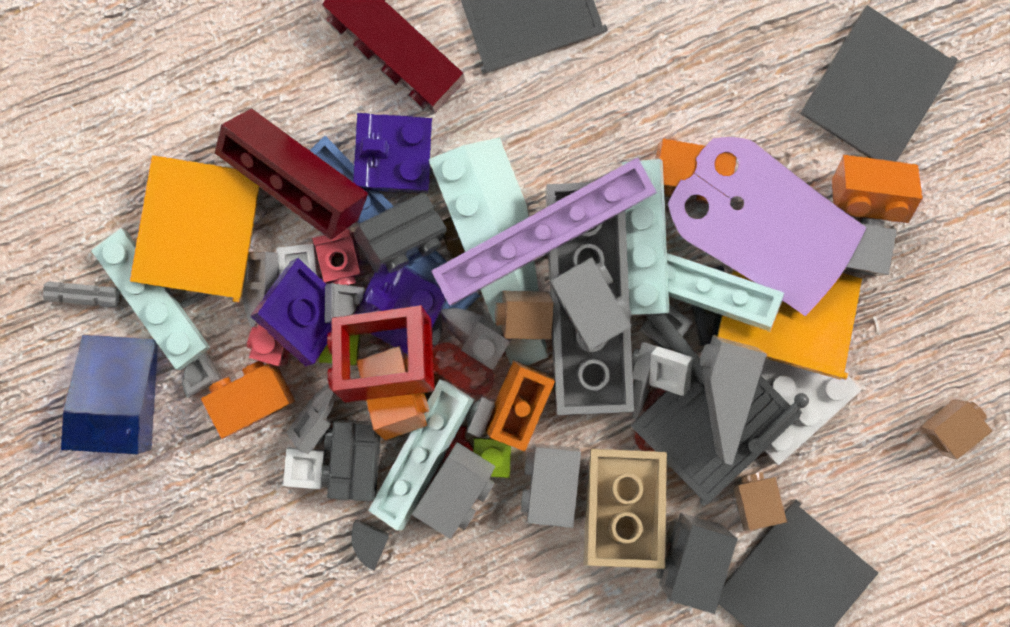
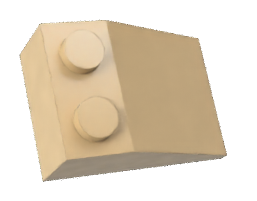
(625, 509)

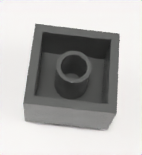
(696, 562)

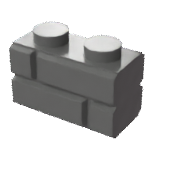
(400, 233)
(352, 460)

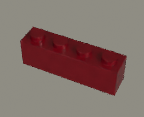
(398, 47)
(290, 173)

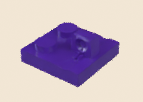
(392, 153)
(401, 290)
(296, 312)

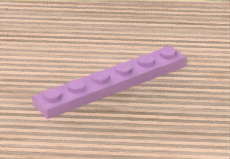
(544, 231)

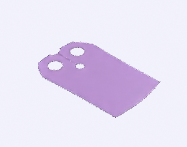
(783, 233)

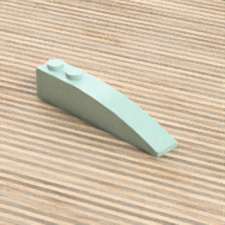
(483, 203)

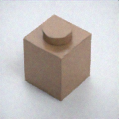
(525, 315)
(957, 428)
(759, 502)

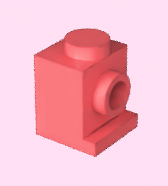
(347, 246)
(266, 348)

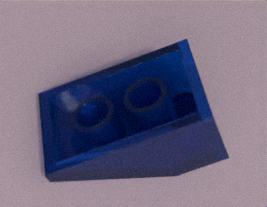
(111, 396)

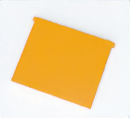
(195, 228)
(810, 341)

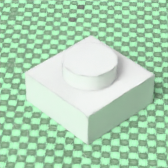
(306, 253)
(670, 371)
(304, 469)

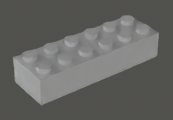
(599, 377)

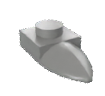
(259, 278)
(479, 335)
(641, 370)
(312, 422)

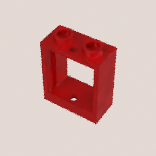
(420, 354)

